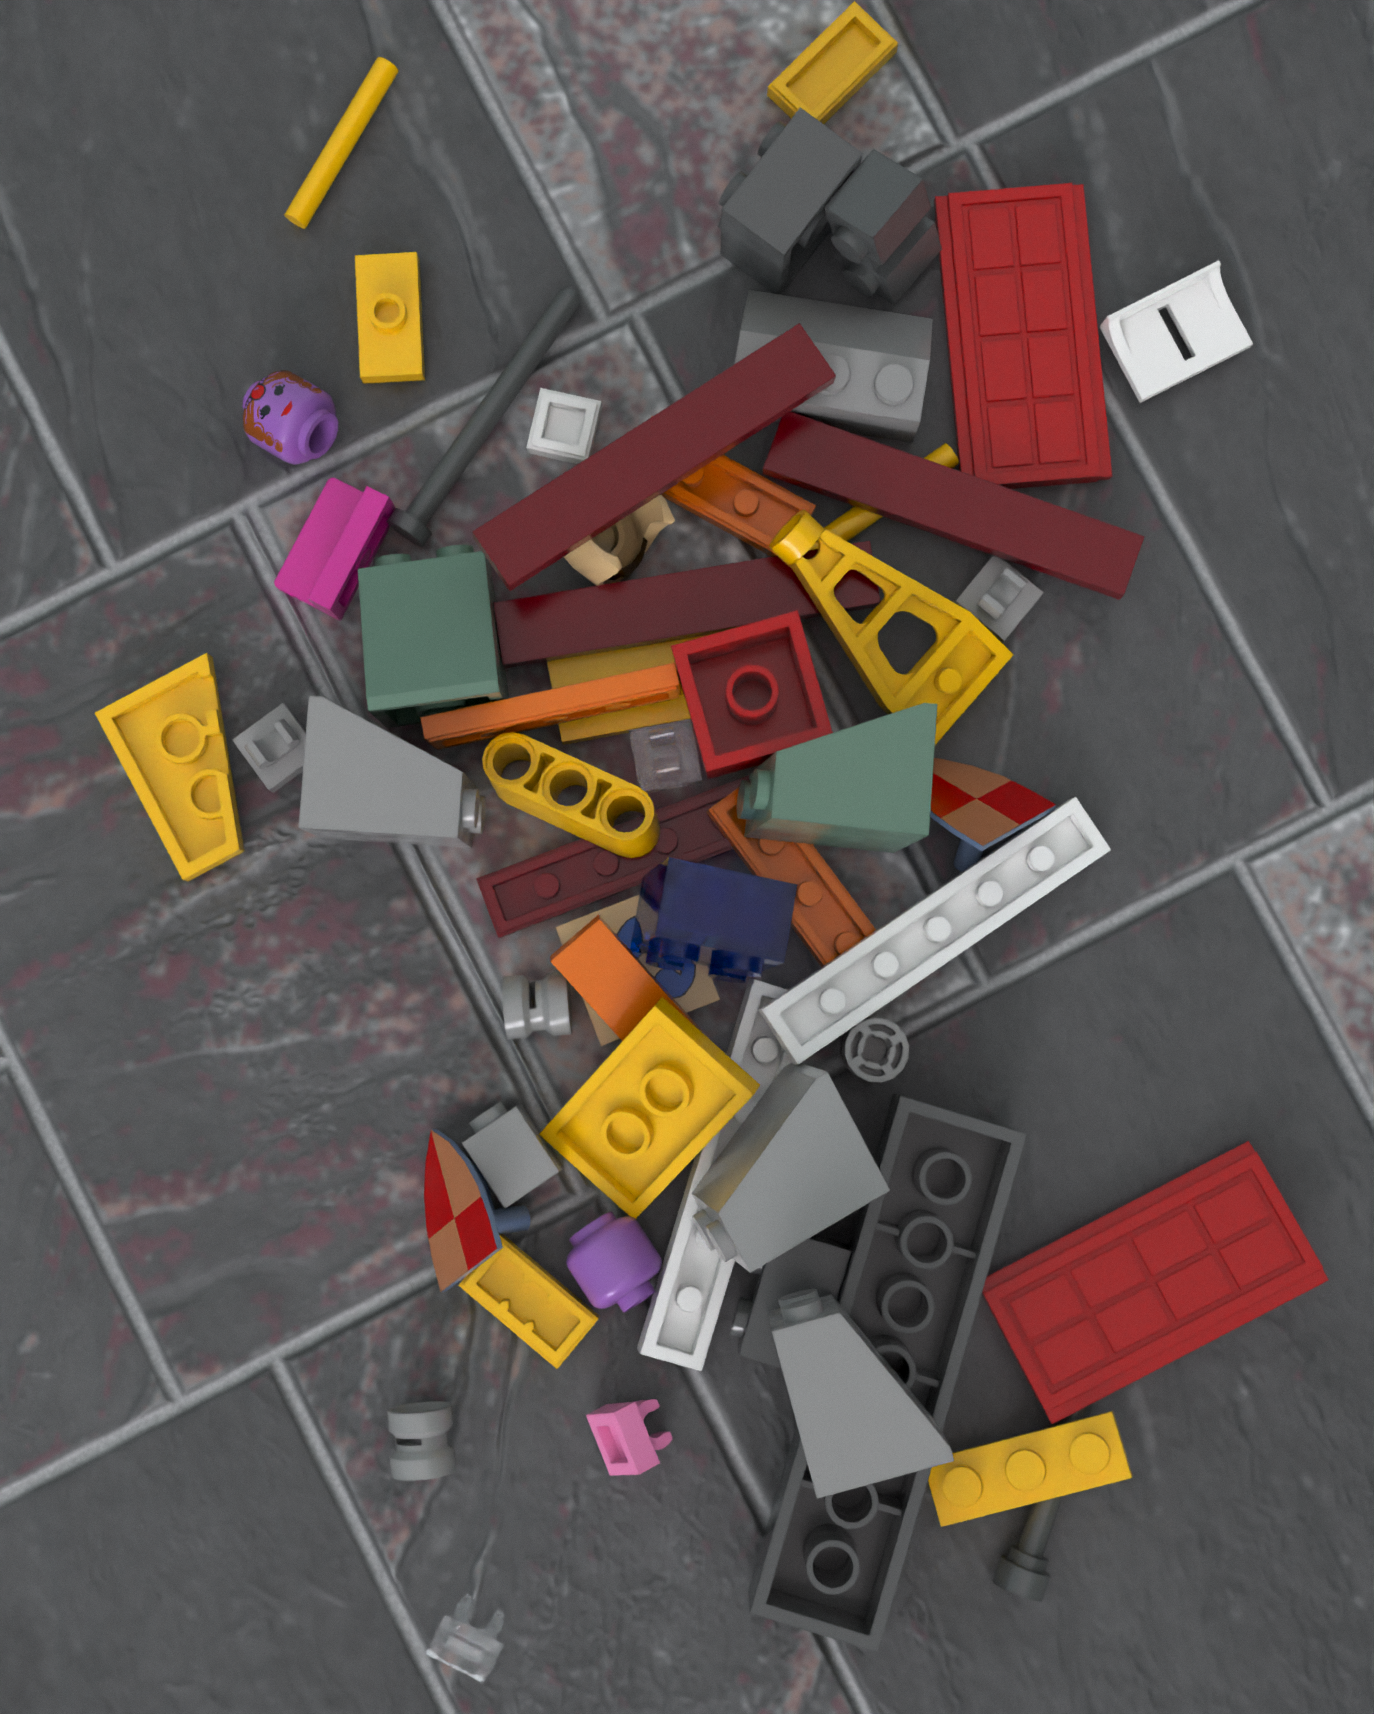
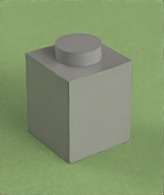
(510, 1152)

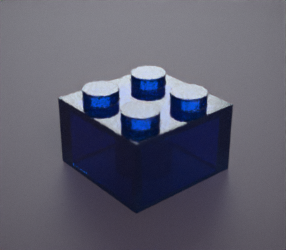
(712, 919)

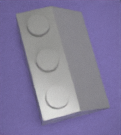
(876, 358)

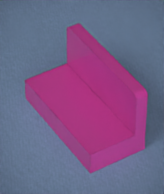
(332, 546)

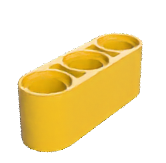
(552, 773)

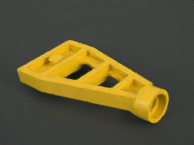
(949, 672)

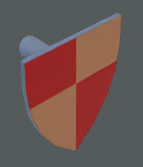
(981, 807)
(461, 1213)

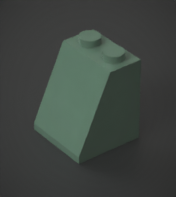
(429, 635)
(848, 787)

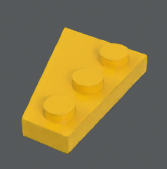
(180, 764)

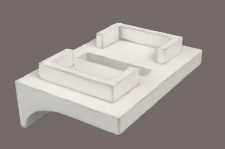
(1200, 315)

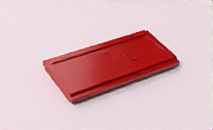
(1023, 336)
(1151, 1282)

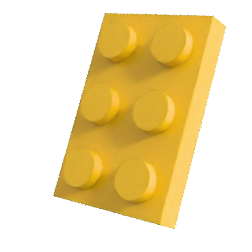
(649, 1109)

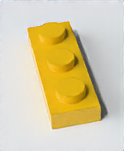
(1029, 1469)

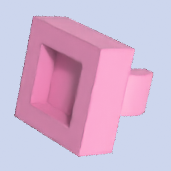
(624, 1437)

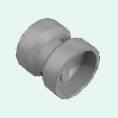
(552, 1008)
(865, 1048)
(421, 1440)

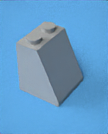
(379, 787)
(786, 1172)
(847, 1400)

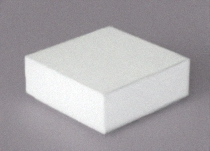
(564, 426)

